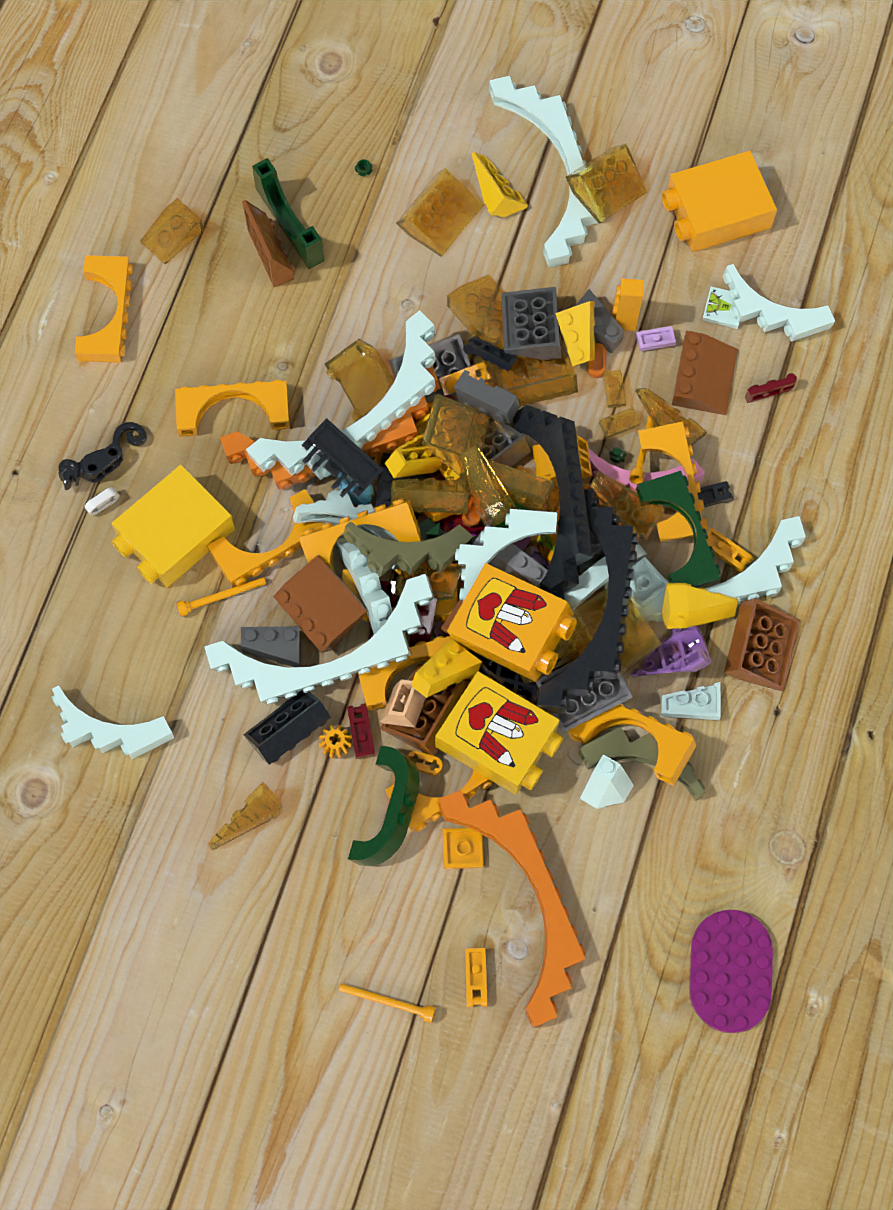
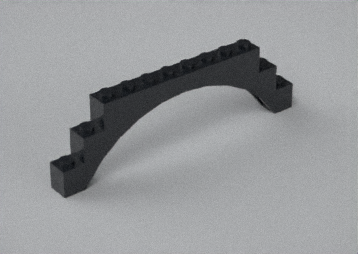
(573, 540)
(603, 653)

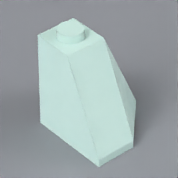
(607, 784)

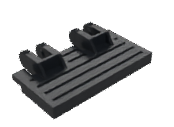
(342, 457)

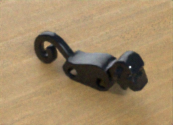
(100, 461)

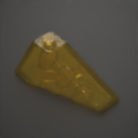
(626, 505)
(259, 809)

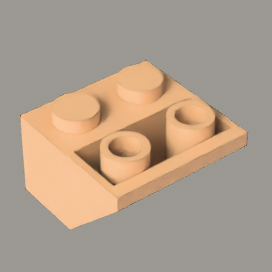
(403, 705)

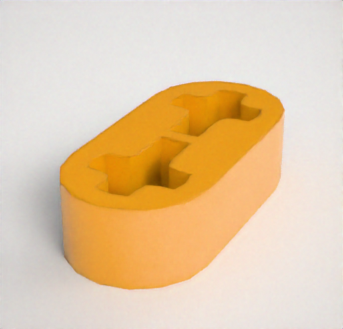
(429, 759)

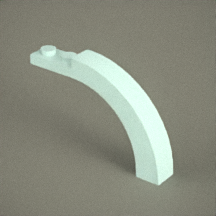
(592, 580)

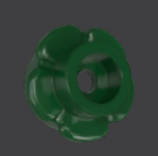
(363, 164)
(617, 455)

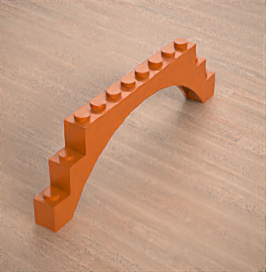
(395, 435)
(561, 944)

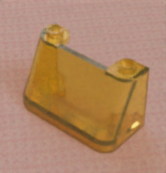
(361, 376)

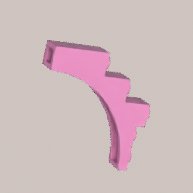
(622, 475)

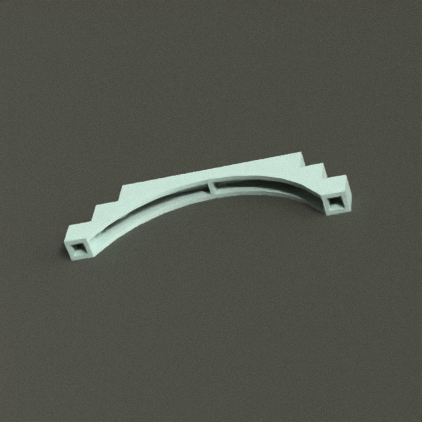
(552, 120)
(407, 390)
(758, 579)
(384, 647)

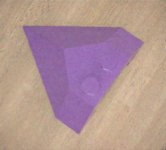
(680, 652)

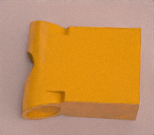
(544, 466)

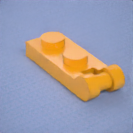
(449, 381)
(728, 550)
(476, 976)

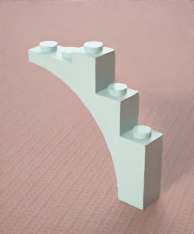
(749, 304)
(336, 508)
(521, 525)
(367, 583)
(136, 738)

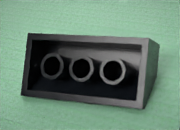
(287, 726)

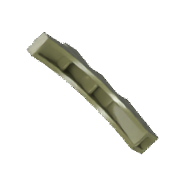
(409, 556)
(643, 750)

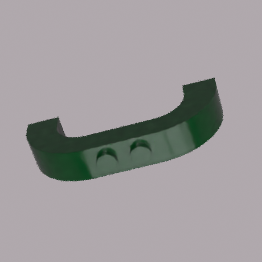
(398, 813)

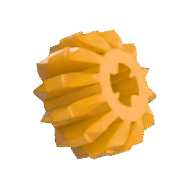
(340, 746)

